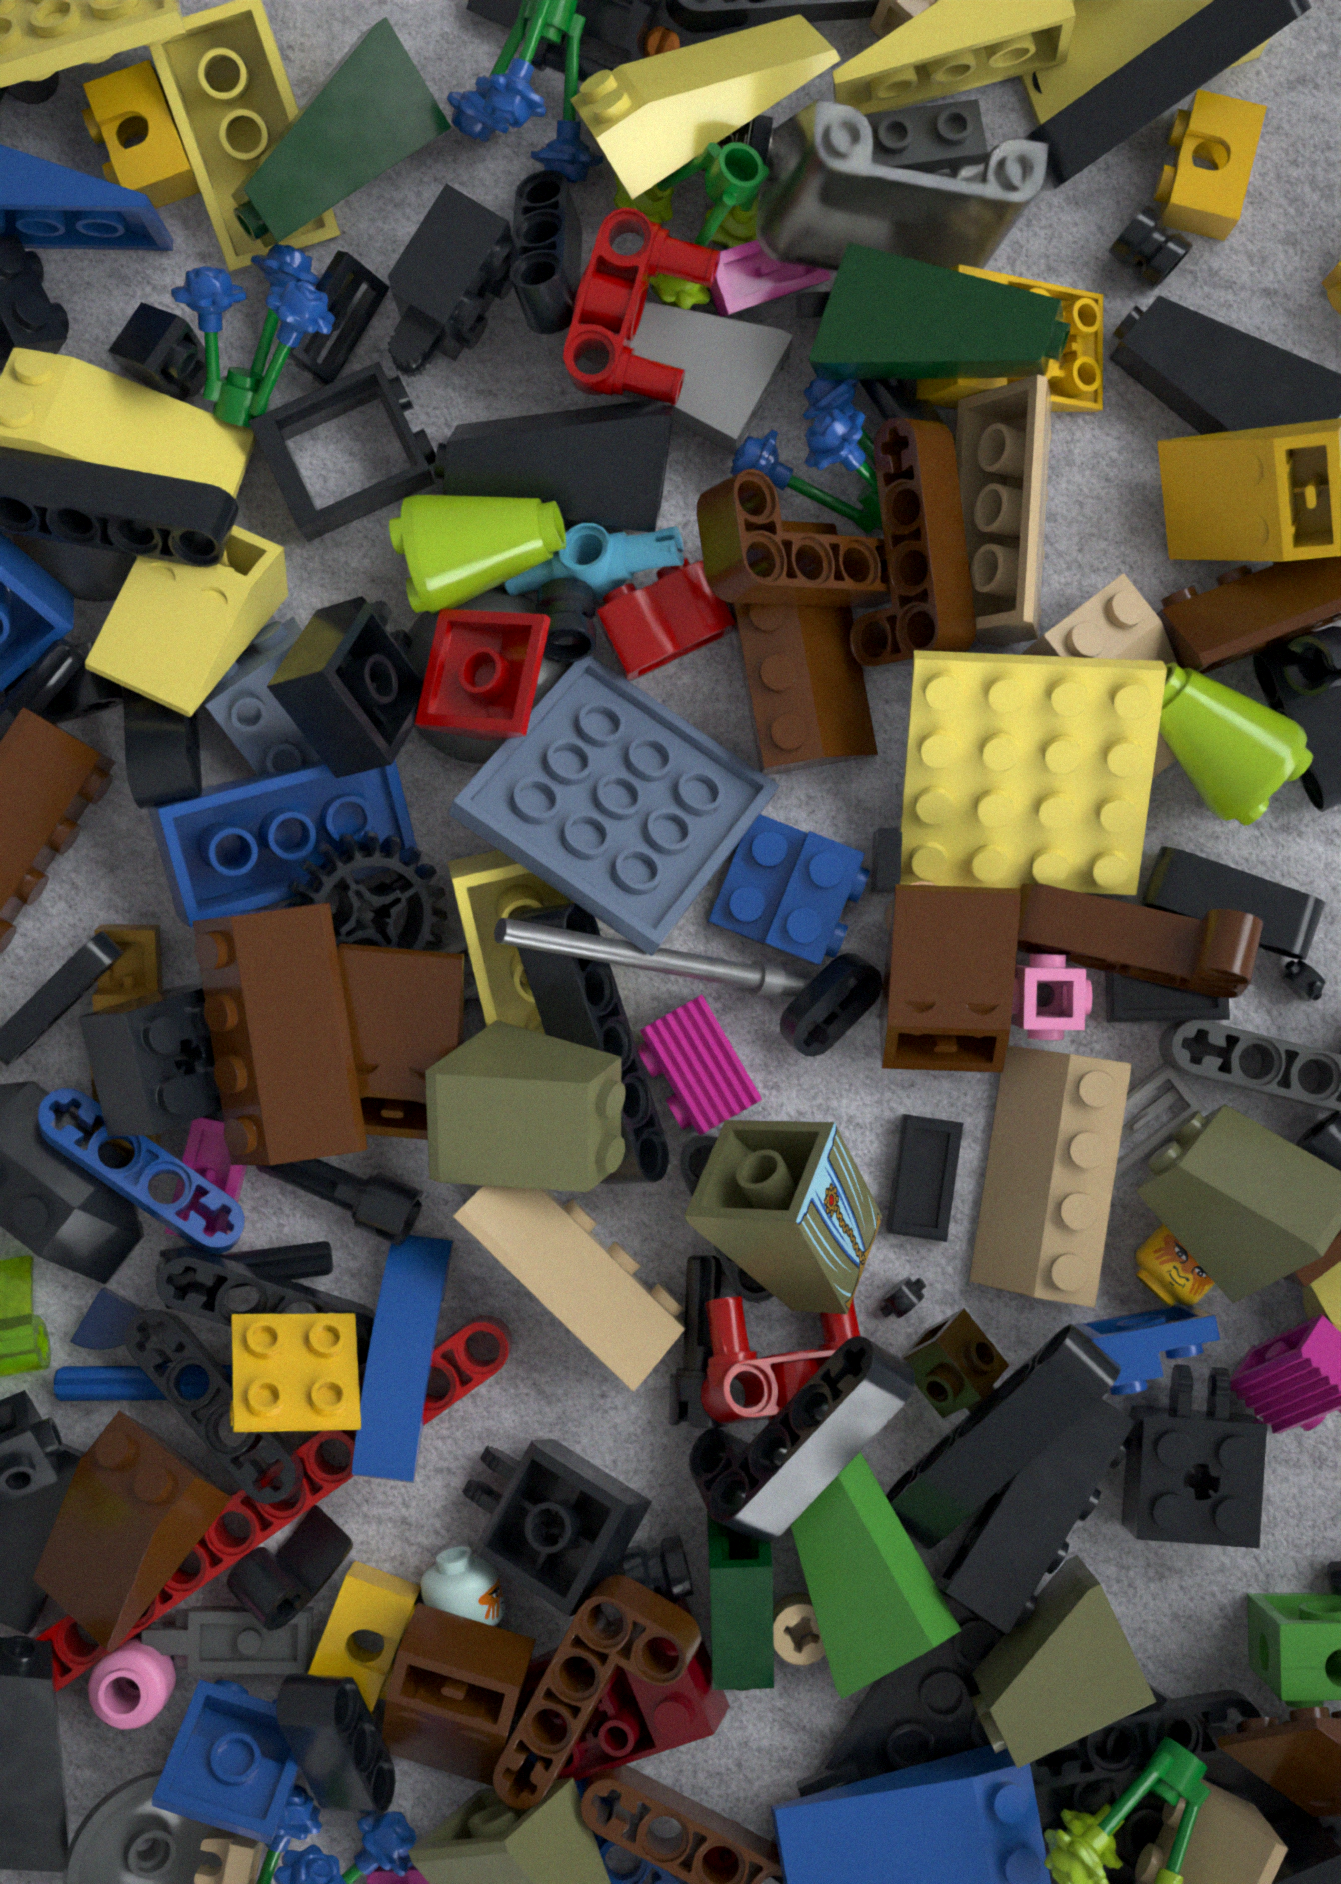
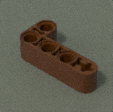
(922, 548)
(759, 563)
(1141, 942)
(578, 1693)
(684, 1852)

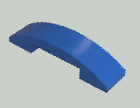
(401, 1359)

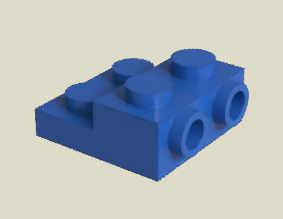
(790, 890)
(1140, 1336)
(229, 1763)

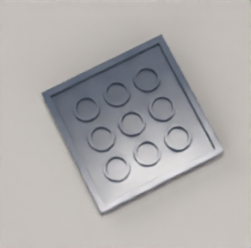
(615, 802)

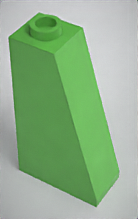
(867, 1582)

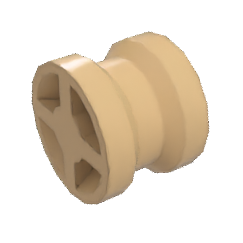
(798, 1614)

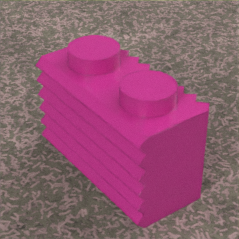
(698, 1065)
(1293, 1376)

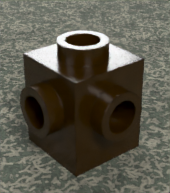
(955, 1364)

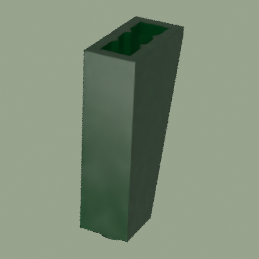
(344, 136)
(931, 323)

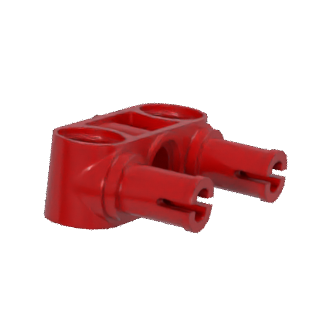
(613, 303)
(766, 1381)

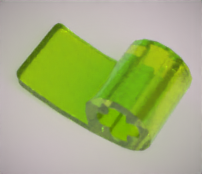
(23, 1334)

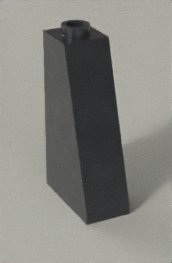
(1220, 374)
(592, 461)
(31, 1760)

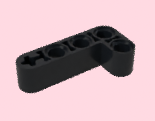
(775, 1477)

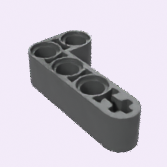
(1279, 1062)

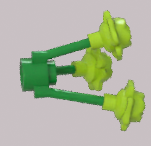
(731, 183)
(1089, 1841)

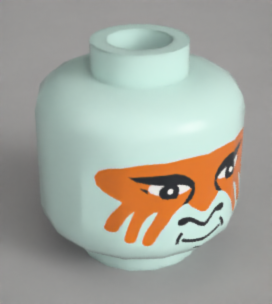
(464, 1586)

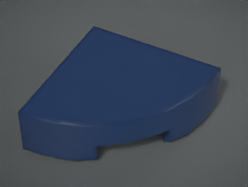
(105, 1321)

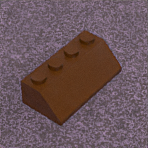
(1251, 611)
(803, 681)
(43, 793)
(280, 1035)

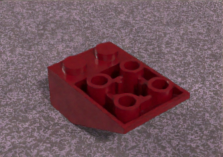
(636, 1716)

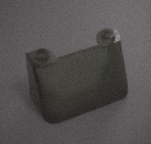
(831, 194)

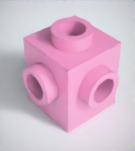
(1068, 1001)

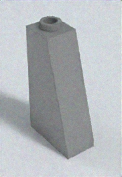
(724, 362)

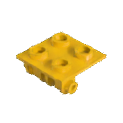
(294, 1373)

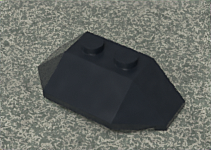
(55, 1202)

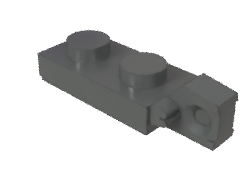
(233, 1641)

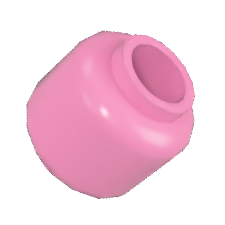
(131, 1685)

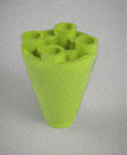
(471, 544)
(1229, 744)

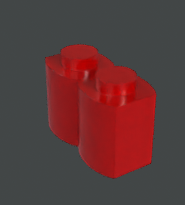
(663, 619)

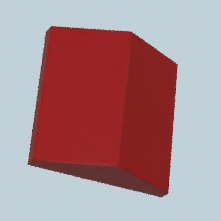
(482, 673)

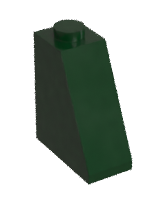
(740, 1610)

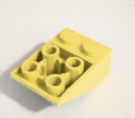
(188, 624)

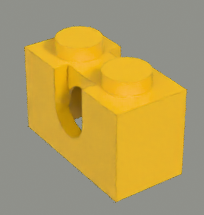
(135, 105)
(1225, 135)
(369, 1602)

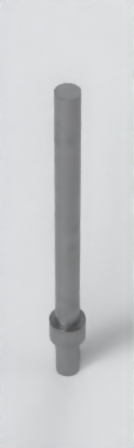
(759, 977)

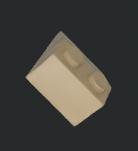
(1112, 626)

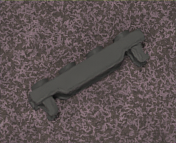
(929, 137)

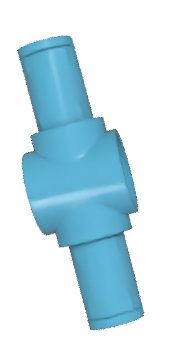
(614, 555)

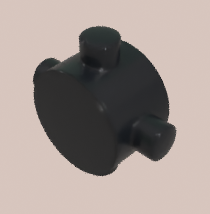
(1303, 980)
(903, 1297)

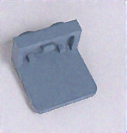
(250, 710)

